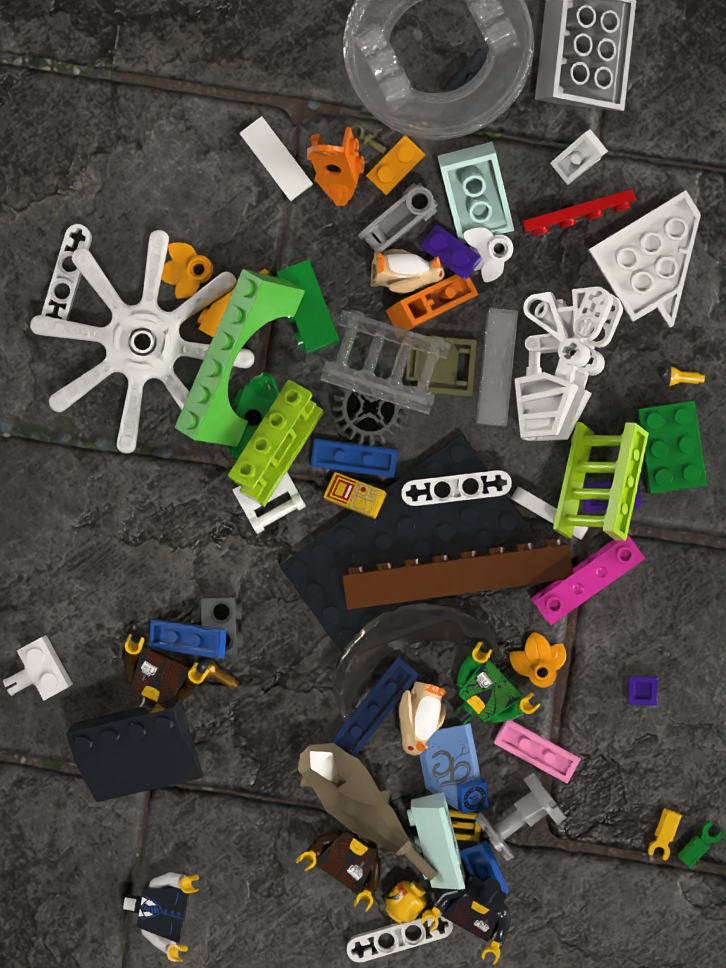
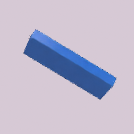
(354, 458)
(187, 638)

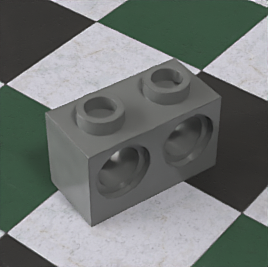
(211, 620)

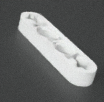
(61, 276)
(456, 492)
(401, 941)

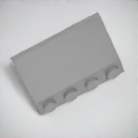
(586, 53)

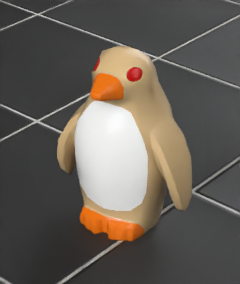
(404, 271)
(420, 716)

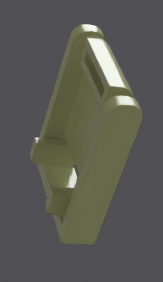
(445, 371)

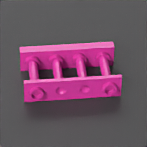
(587, 579)

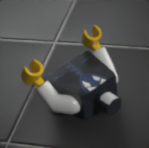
(163, 911)

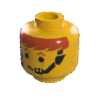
(405, 901)

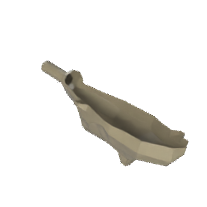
(355, 800)

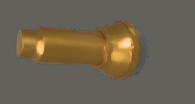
(216, 673)

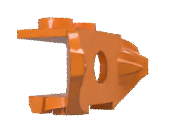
(342, 184)

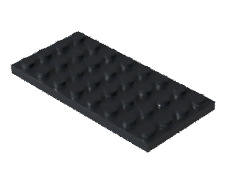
(399, 535)

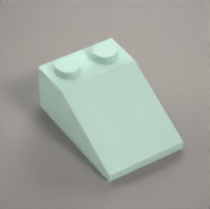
(476, 190)

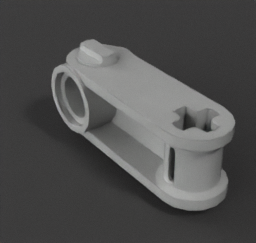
(399, 219)

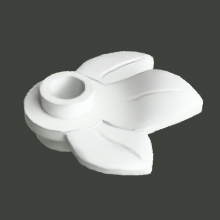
(483, 244)

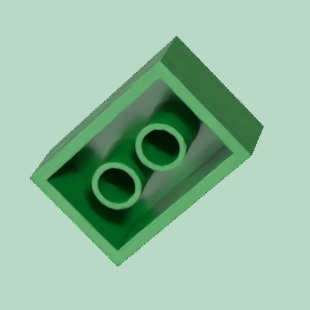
(312, 315)
(673, 447)

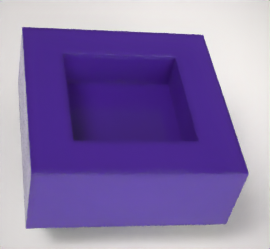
(642, 690)

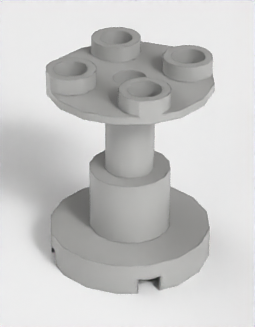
(529, 810)

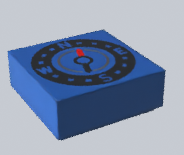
(472, 796)

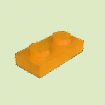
(395, 165)

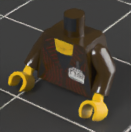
(158, 675)
(348, 860)

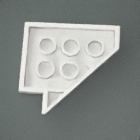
(651, 258)

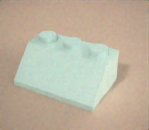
(437, 840)

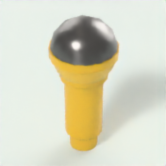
(672, 376)

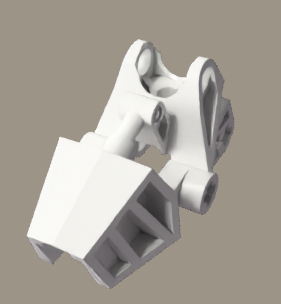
(551, 403)

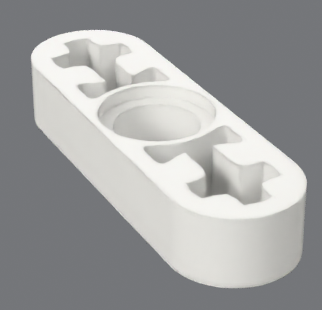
(542, 509)

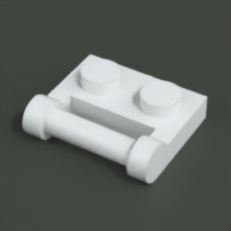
(249, 505)

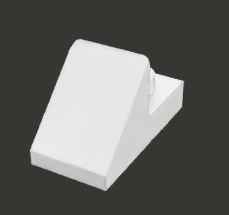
(579, 157)

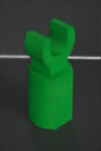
(699, 845)

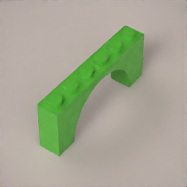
(253, 303)

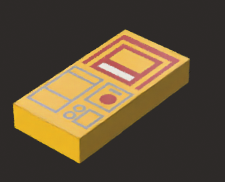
(355, 495)

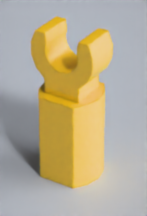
(665, 832)

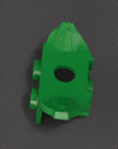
(257, 395)

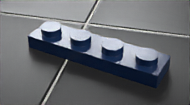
(375, 707)

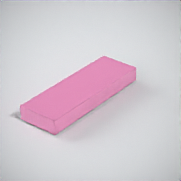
(537, 750)

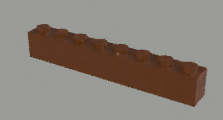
(457, 575)

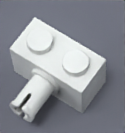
(41, 669)

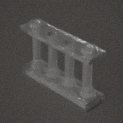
(496, 367)
(392, 388)

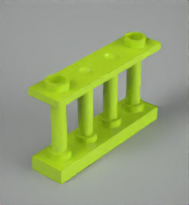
(624, 486)

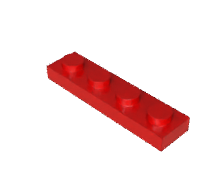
(591, 210)

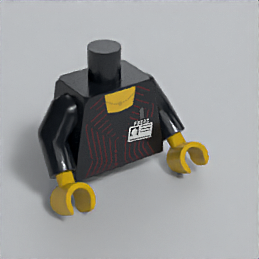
(476, 909)

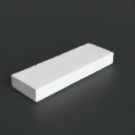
(276, 158)

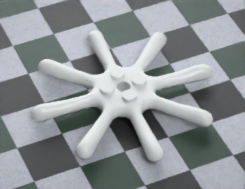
(125, 326)

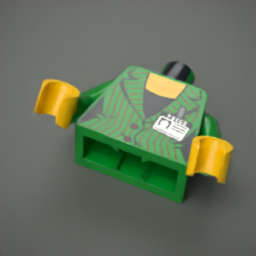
(488, 691)

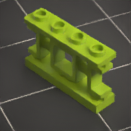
(276, 443)

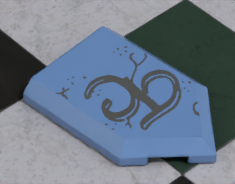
(450, 761)

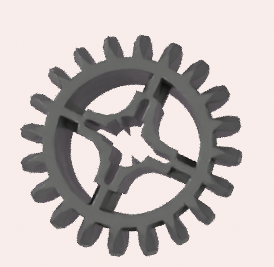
(350, 423)

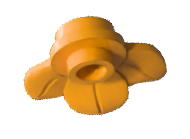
(181, 270)
(536, 656)

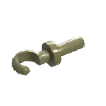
(368, 139)

